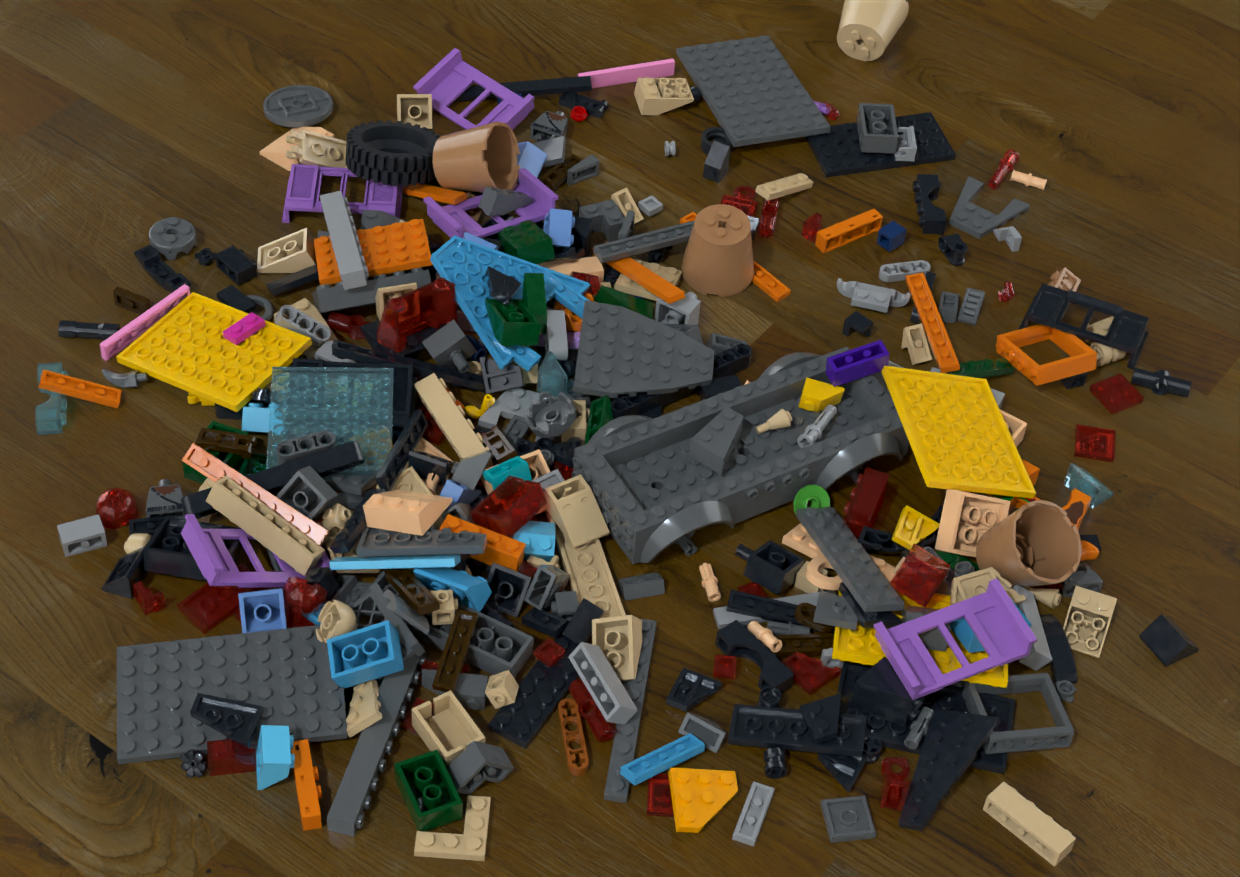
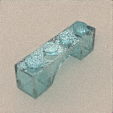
(50, 415)

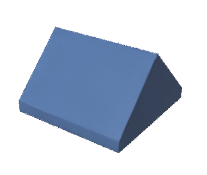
(531, 158)
(262, 610)

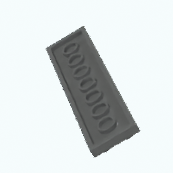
(849, 560)

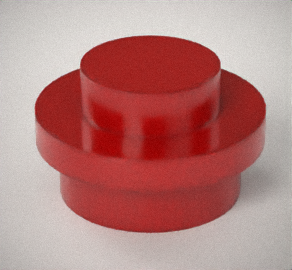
(578, 114)

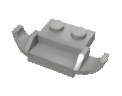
(872, 296)

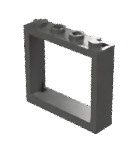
(1023, 739)

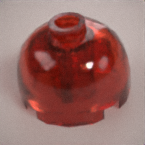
(116, 507)
(303, 597)

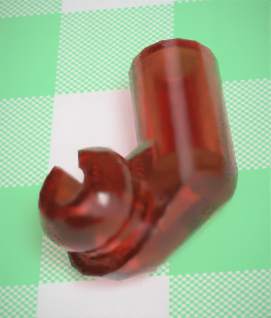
(1008, 292)

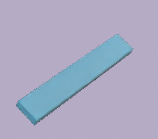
(385, 562)

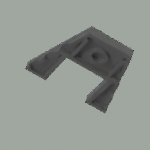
(977, 220)

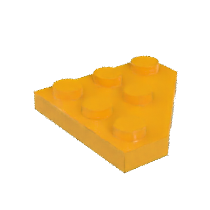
(699, 795)

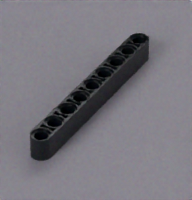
(725, 364)
(275, 478)

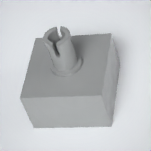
(679, 312)

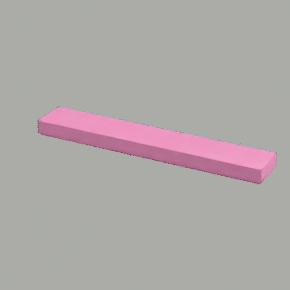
(630, 73)
(141, 324)

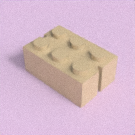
(448, 729)

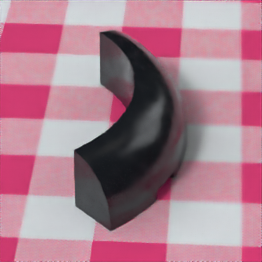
(881, 542)

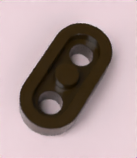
(805, 614)

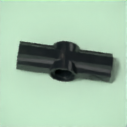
(1161, 382)

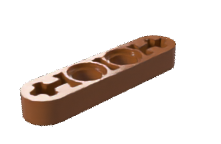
(573, 736)

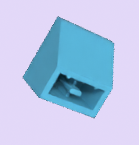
(256, 418)

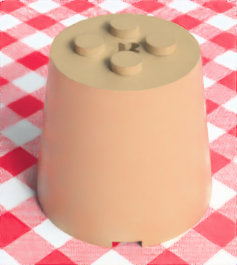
(869, 26)

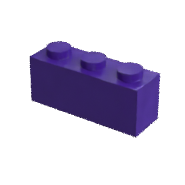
(857, 363)

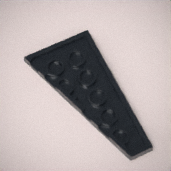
(944, 758)

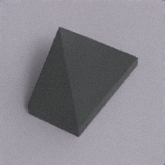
(704, 729)

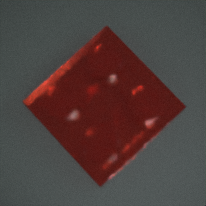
(1116, 393)

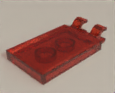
(213, 604)

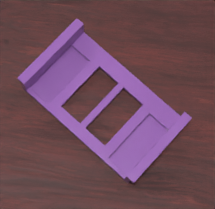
(454, 76)
(305, 188)
(456, 221)
(218, 565)
(990, 617)

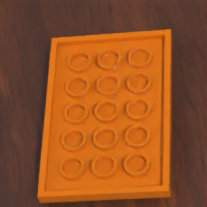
(384, 250)

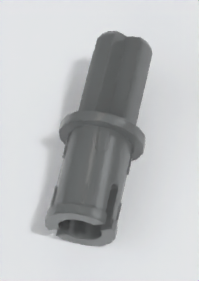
(787, 629)

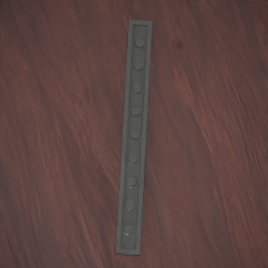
(626, 735)

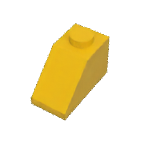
(818, 395)

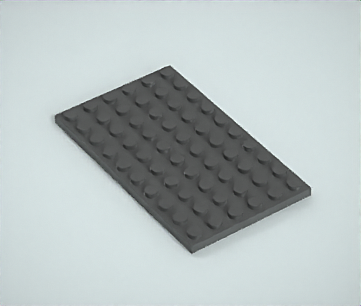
(752, 91)
(271, 668)

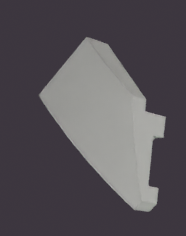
(1010, 235)

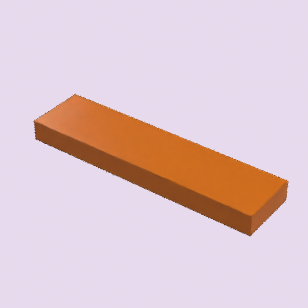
(436, 193)
(80, 388)

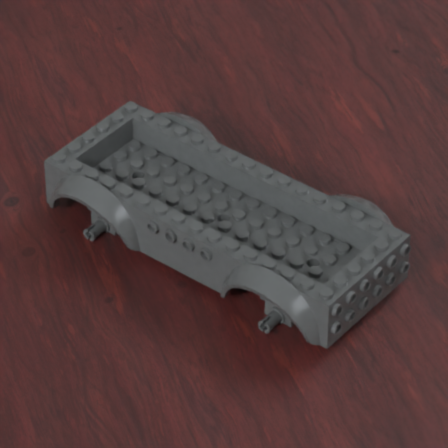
(765, 470)

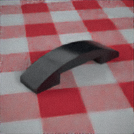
(158, 270)
(1062, 661)

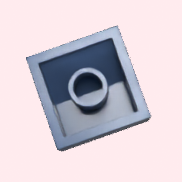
(558, 226)

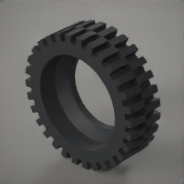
(391, 152)

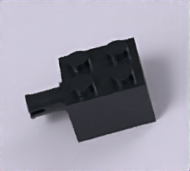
(771, 566)

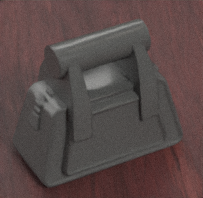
(1084, 578)

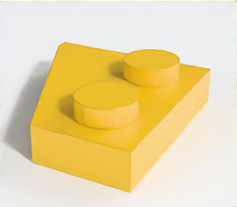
(913, 527)

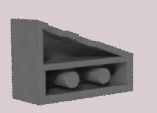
(717, 440)

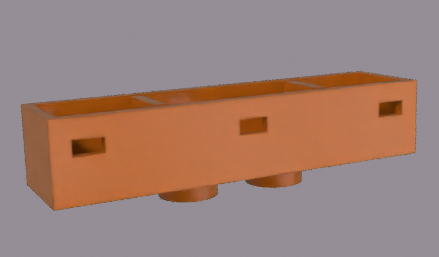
(854, 227)
(306, 787)

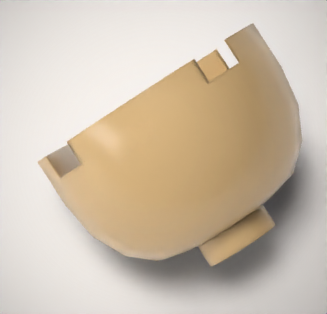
(335, 620)

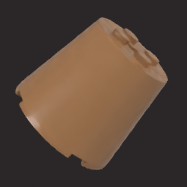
(477, 158)
(719, 252)
(1032, 546)

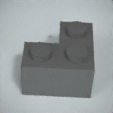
(605, 218)
(478, 764)

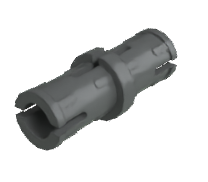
(919, 728)

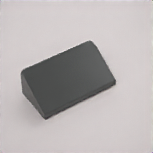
(641, 586)

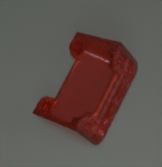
(416, 310)

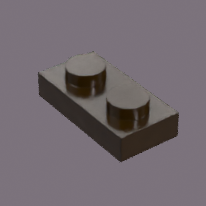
(131, 301)

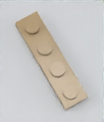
(784, 186)

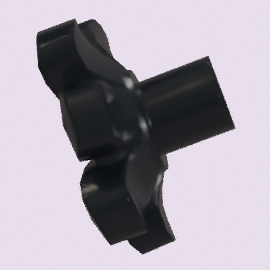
(193, 763)

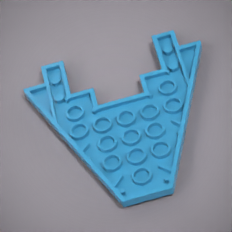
(466, 266)

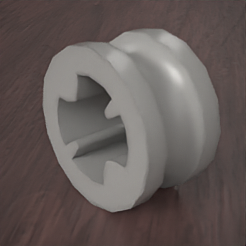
(669, 148)

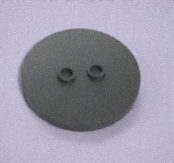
(298, 106)

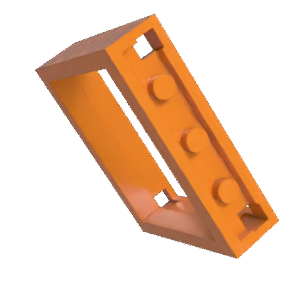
(1081, 360)

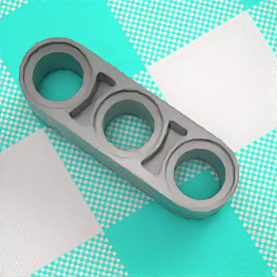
(297, 317)
(556, 335)

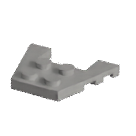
(509, 404)

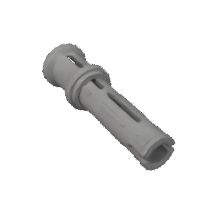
(814, 431)

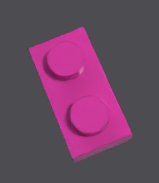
(244, 328)

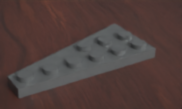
(434, 542)

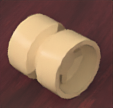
(1106, 353)

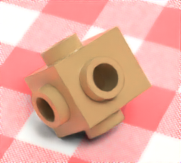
(335, 518)
(447, 609)

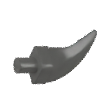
(129, 379)

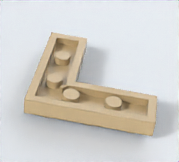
(459, 846)

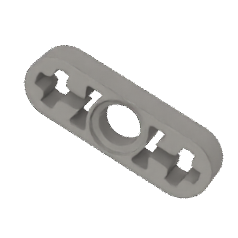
(892, 272)

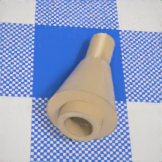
(779, 420)
(1049, 597)

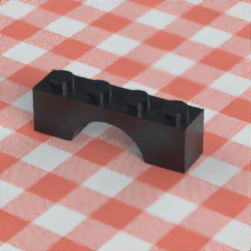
(931, 218)
(739, 642)

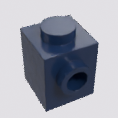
(891, 236)

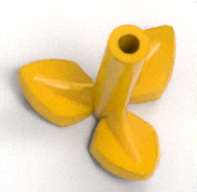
(475, 413)

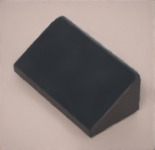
(580, 625)

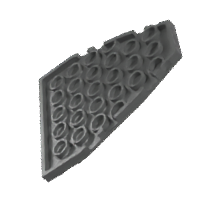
(636, 354)

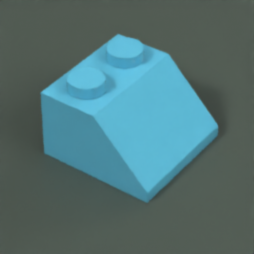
(538, 539)
(273, 755)

